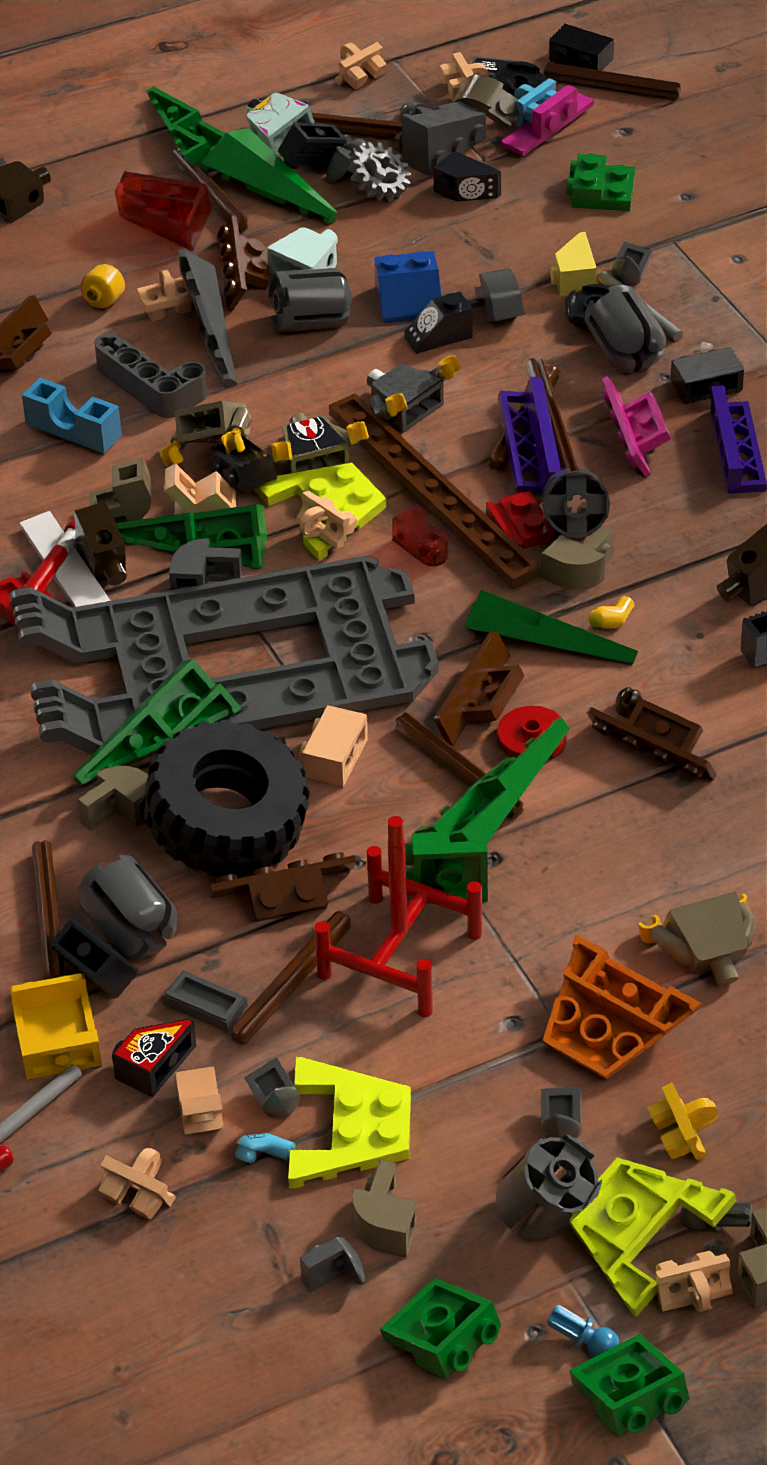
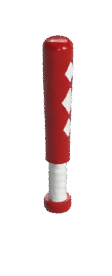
(50, 565)

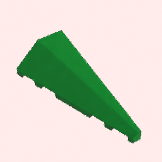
(185, 125)
(252, 162)
(225, 528)
(519, 622)
(178, 703)
(495, 794)

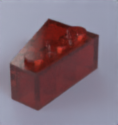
(164, 206)

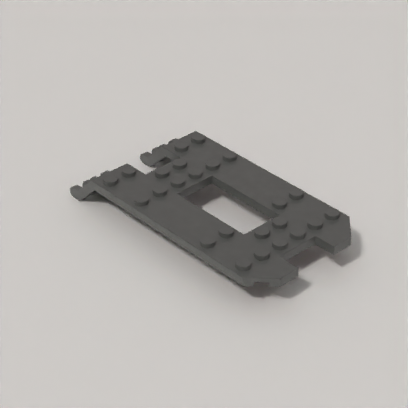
(151, 632)

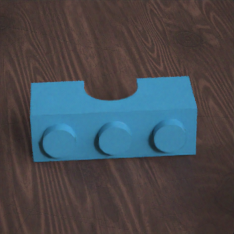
(49, 409)

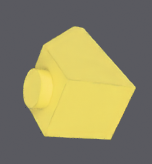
(574, 266)

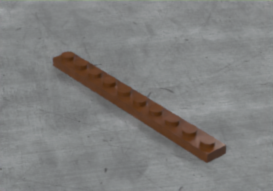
(438, 493)

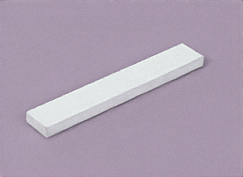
(73, 575)

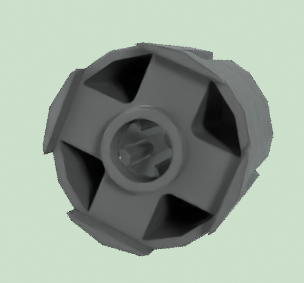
(309, 299)
(625, 330)
(561, 489)
(128, 908)
(558, 1196)

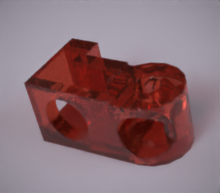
(420, 537)

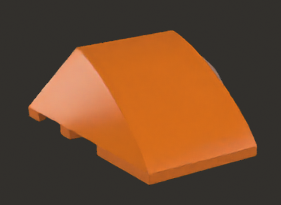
(610, 1012)

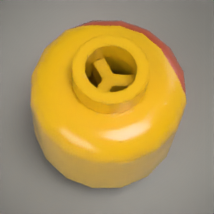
(102, 286)

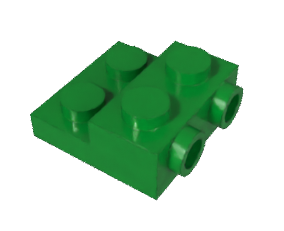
(600, 185)
(447, 864)
(443, 1327)
(631, 1385)

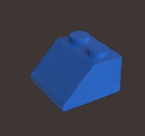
(406, 284)

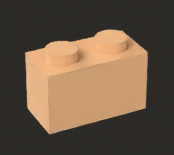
(334, 745)

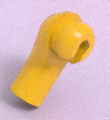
(611, 616)

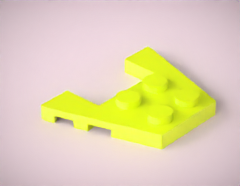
(340, 484)
(368, 1122)
(629, 1212)

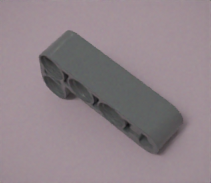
(148, 381)

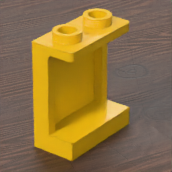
(55, 1025)

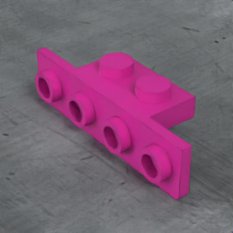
(548, 119)
(639, 422)

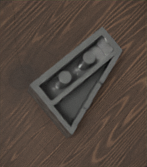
(439, 132)

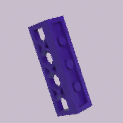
(538, 441)
(730, 447)

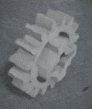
(379, 171)

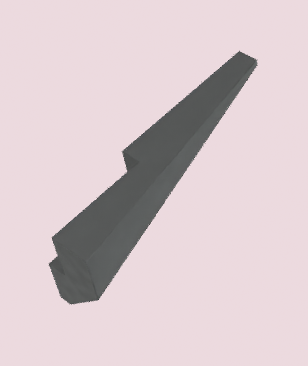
(203, 288)

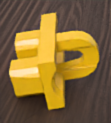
(685, 1137)

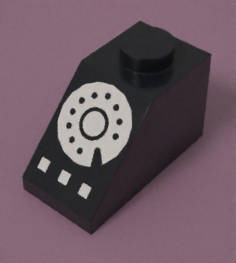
(466, 178)
(441, 323)

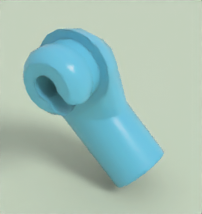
(263, 1143)

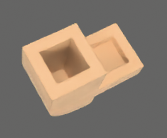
(205, 495)
(199, 1100)

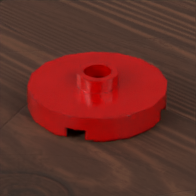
(522, 725)

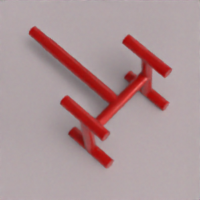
(401, 917)

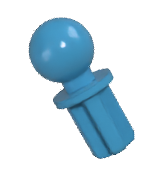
(580, 1331)

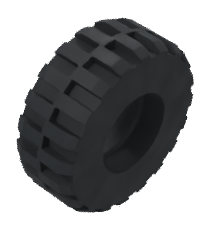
(220, 837)

